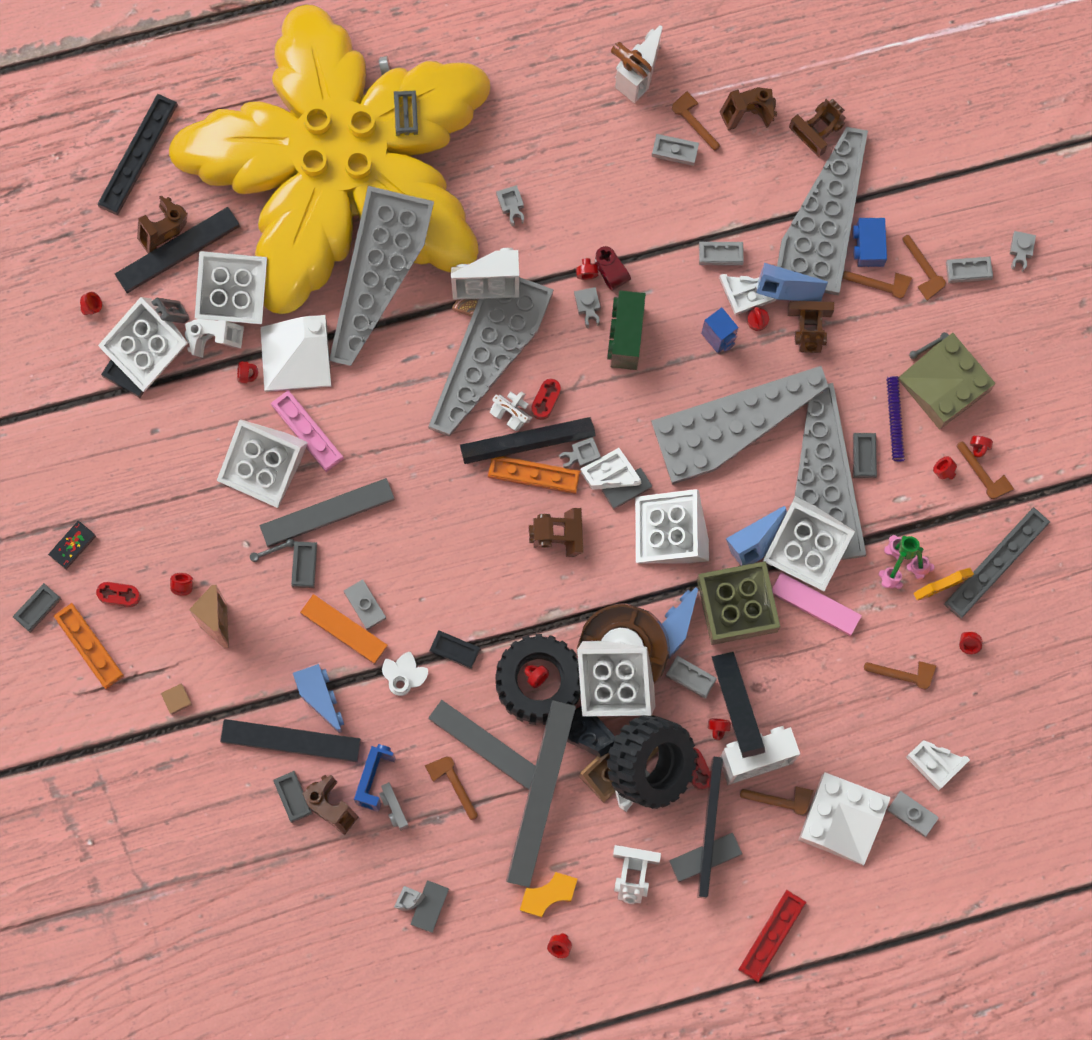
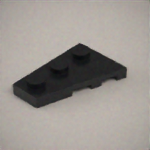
(590, 734)

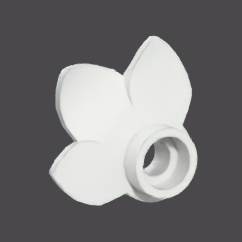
(404, 671)

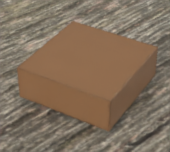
(176, 699)

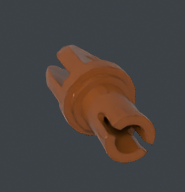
(631, 60)

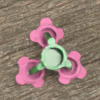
(903, 549)

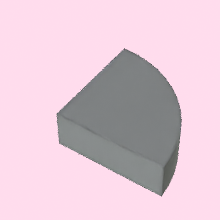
(408, 899)

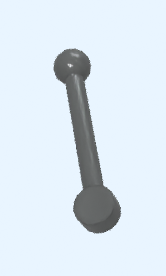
(914, 354)
(254, 557)

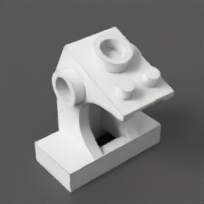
(224, 332)
(636, 860)

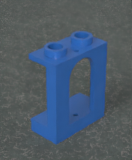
(362, 796)

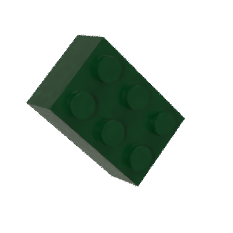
(626, 330)

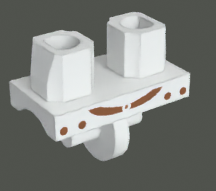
(502, 405)

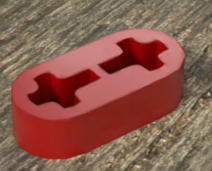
(541, 396)
(118, 589)
(704, 770)

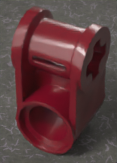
(613, 271)

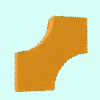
(943, 584)
(539, 899)

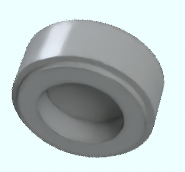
(384, 64)

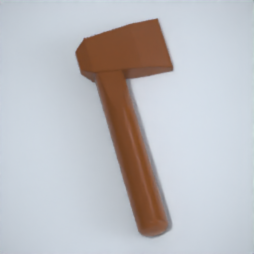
(681, 108)
(936, 282)
(898, 288)
(994, 490)
(922, 679)
(445, 766)
(799, 805)

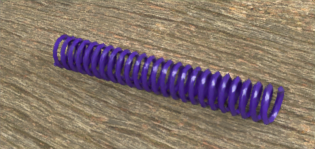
(897, 418)

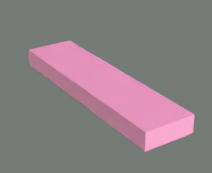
(307, 430)
(815, 604)

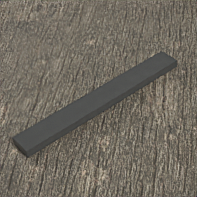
(540, 793)

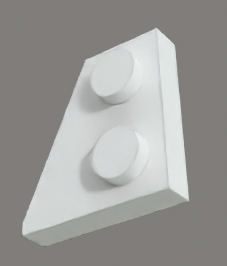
(936, 763)

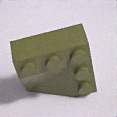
(946, 381)
(738, 603)

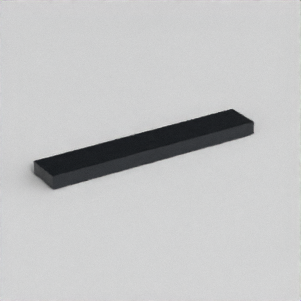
(137, 154)
(177, 250)
(527, 440)
(738, 705)
(290, 740)
(709, 829)

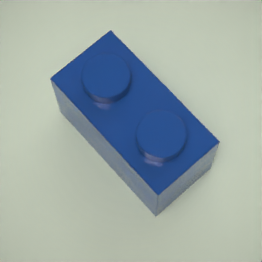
(871, 242)
(720, 331)

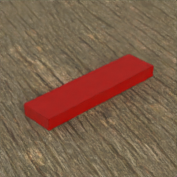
(772, 936)

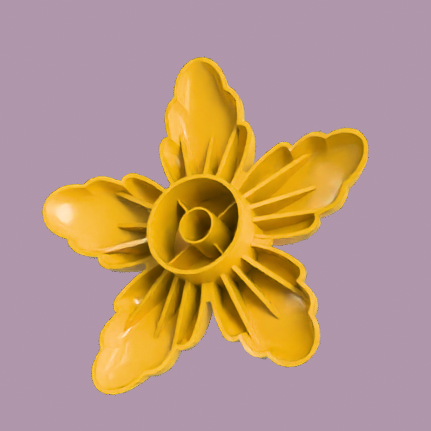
(332, 151)

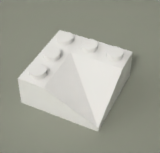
(488, 277)
(615, 679)
(779, 752)
(844, 818)

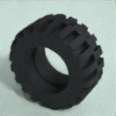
(531, 649)
(631, 754)

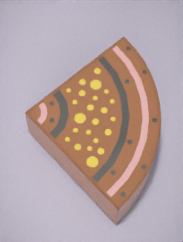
(465, 306)

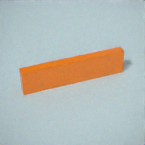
(534, 474)
(343, 629)
(88, 646)

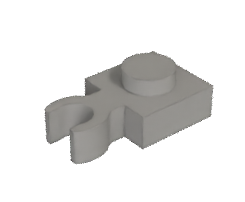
(511, 202)
(1022, 246)
(587, 304)
(583, 452)

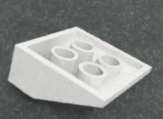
(230, 287)
(143, 343)
(296, 354)
(261, 462)
(671, 528)
(809, 544)

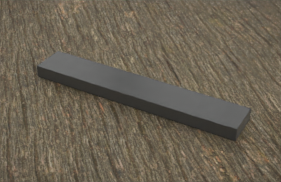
(327, 512)
(997, 563)
(483, 743)

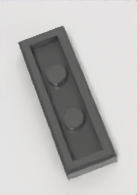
(689, 863)

